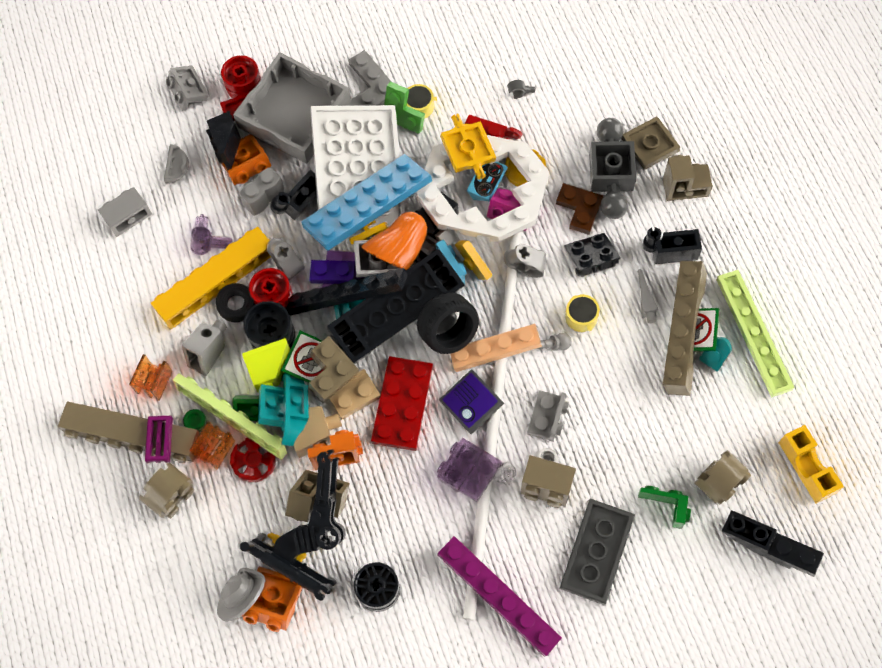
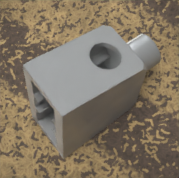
(204, 346)

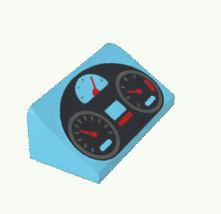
(485, 188)

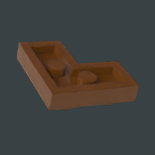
(584, 203)

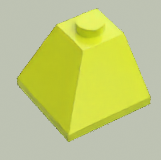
(266, 363)

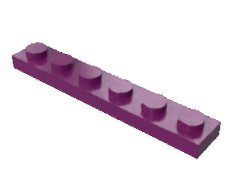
(499, 596)

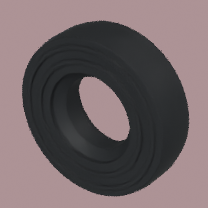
(223, 297)

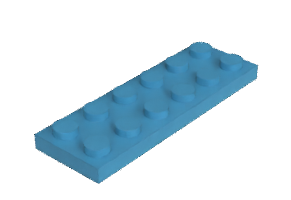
(366, 201)

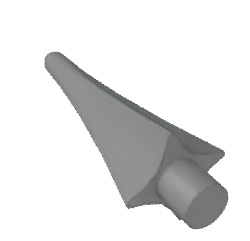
(648, 305)

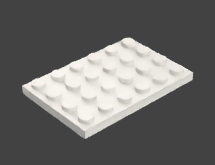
(351, 147)

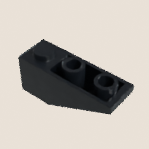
(224, 138)

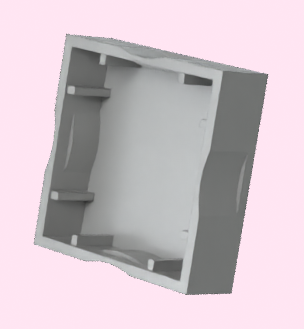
(281, 105)

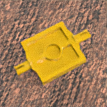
(468, 146)

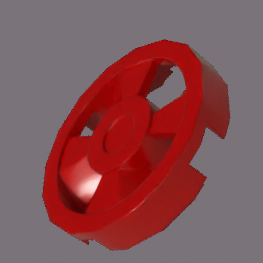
(253, 460)

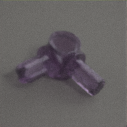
(202, 238)

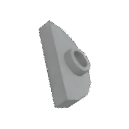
(176, 164)

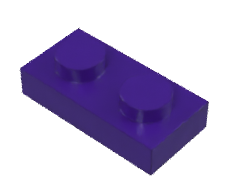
(331, 271)

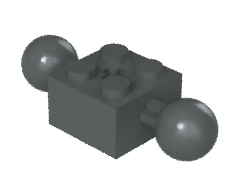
(612, 167)

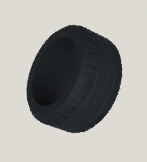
(433, 314)

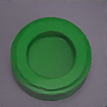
(195, 419)

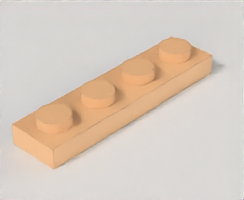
(496, 347)

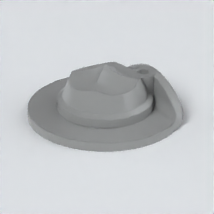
(240, 594)

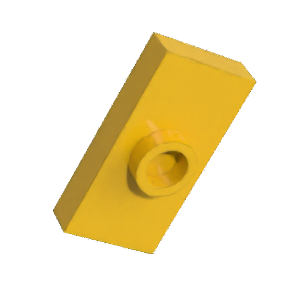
(473, 260)

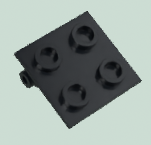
(592, 253)

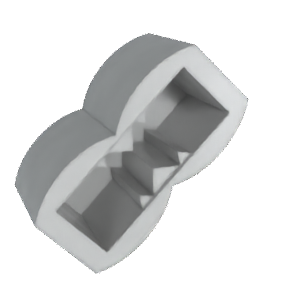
(258, 194)

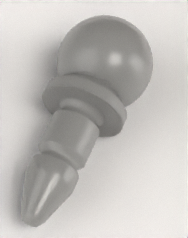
(561, 341)

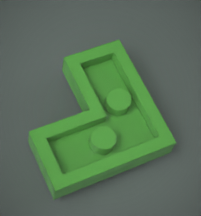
(405, 116)

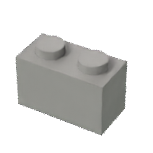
(124, 211)

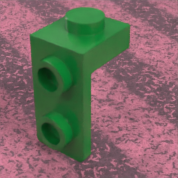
(681, 512)

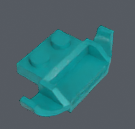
(285, 407)

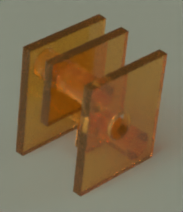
(152, 378)
(211, 436)

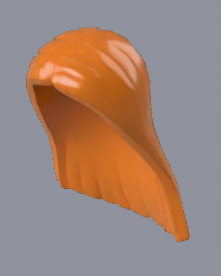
(400, 241)

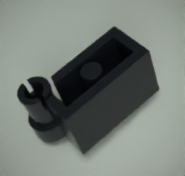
(297, 199)
(673, 246)

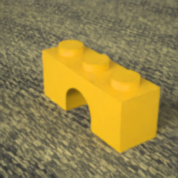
(801, 452)

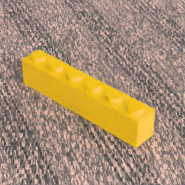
(206, 281)

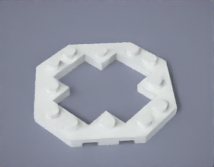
(472, 221)

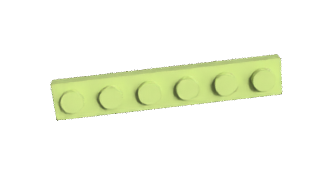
(755, 333)
(235, 419)

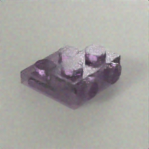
(468, 469)

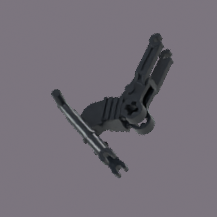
(306, 537)

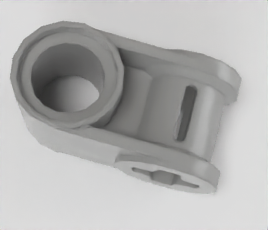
(286, 259)
(526, 260)

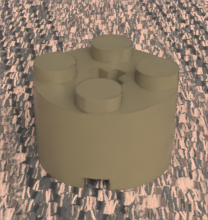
(722, 476)
(166, 491)

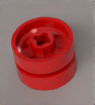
(240, 75)
(270, 285)

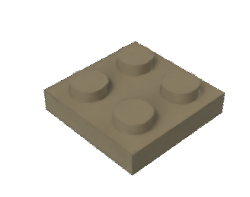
(652, 142)

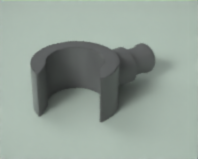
(519, 88)

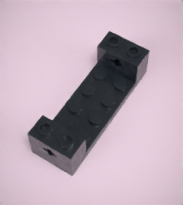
(385, 315)

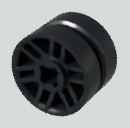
(369, 577)

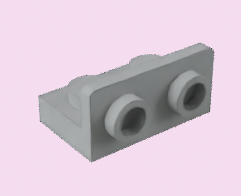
(186, 86)
(546, 415)

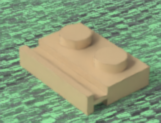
(355, 395)

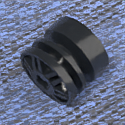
(265, 319)

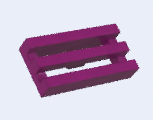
(167, 441)

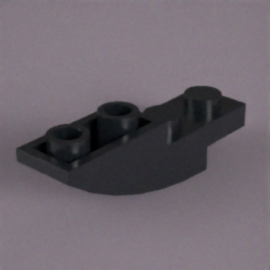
(772, 545)

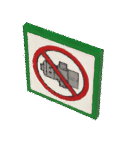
(706, 329)
(299, 362)

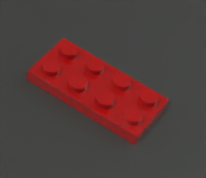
(402, 403)

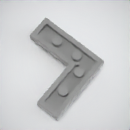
(373, 77)

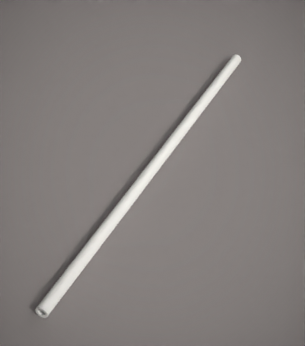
(492, 430)

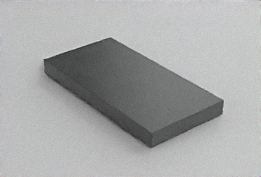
(597, 551)

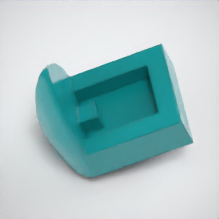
(716, 358)

